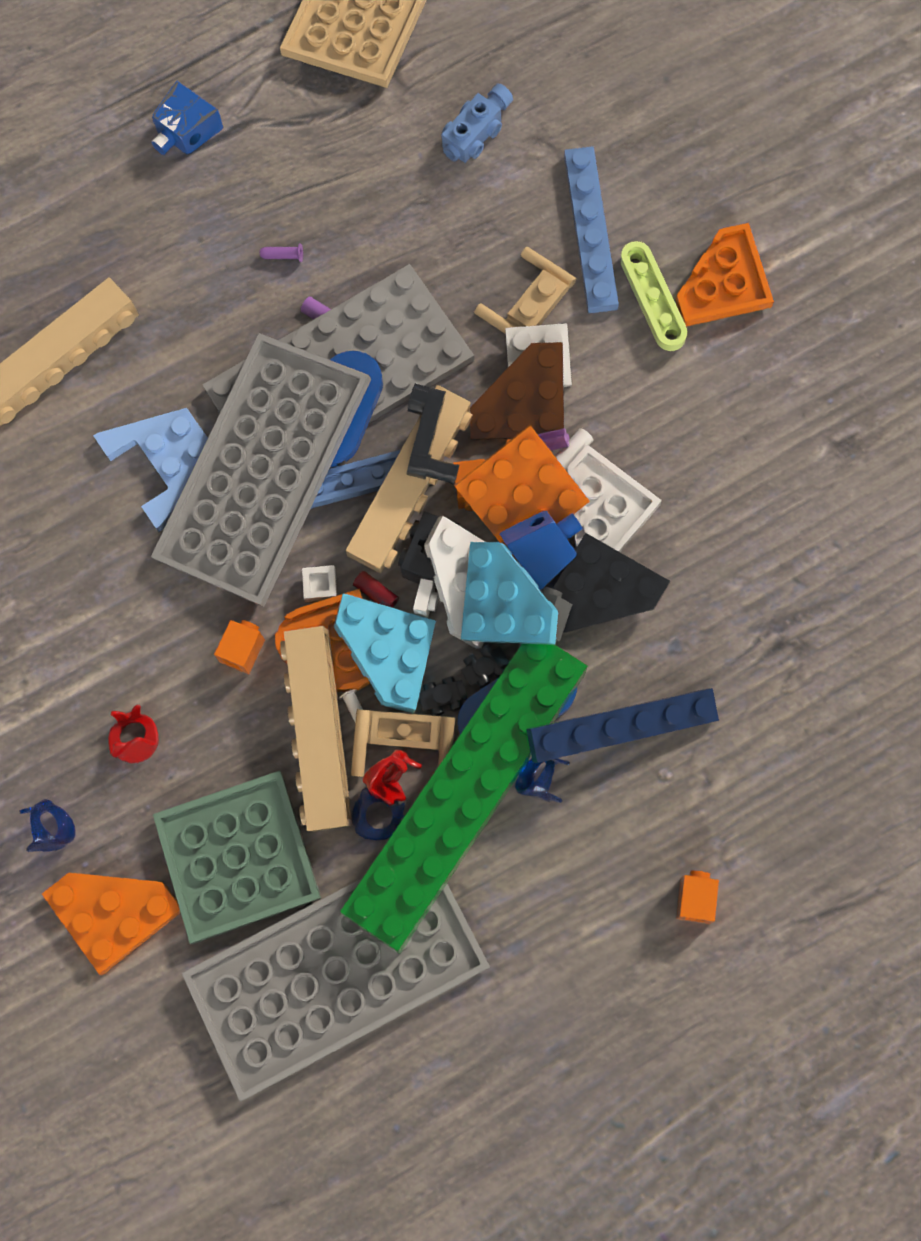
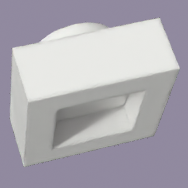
(319, 583)
(426, 598)

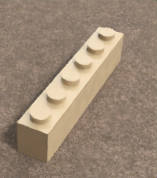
(62, 346)
(403, 494)
(316, 728)

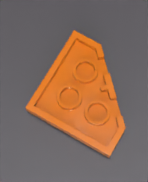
(725, 279)
(110, 913)

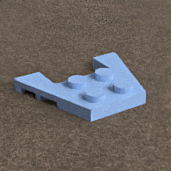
(172, 447)

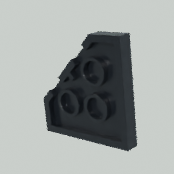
(606, 585)

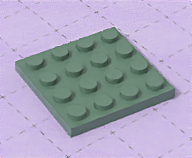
(236, 857)

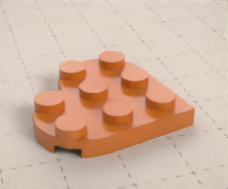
(323, 613)

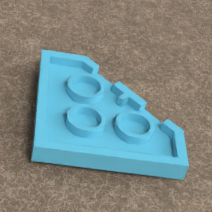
(504, 600)
(387, 648)

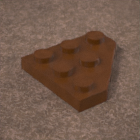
(523, 396)

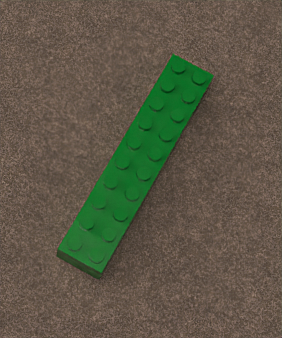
(462, 794)

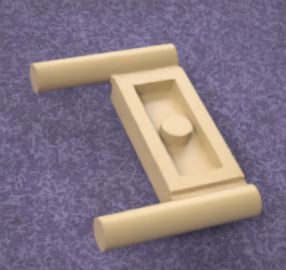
(537, 300)
(402, 731)

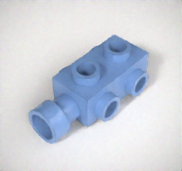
(480, 120)

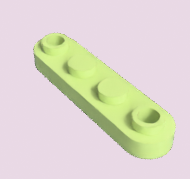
(653, 296)

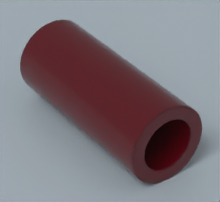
(375, 590)

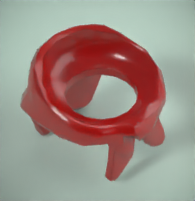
(139, 748)
(384, 782)

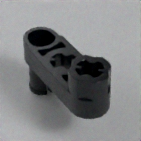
(429, 404)

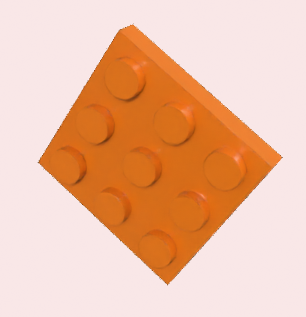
(519, 484)

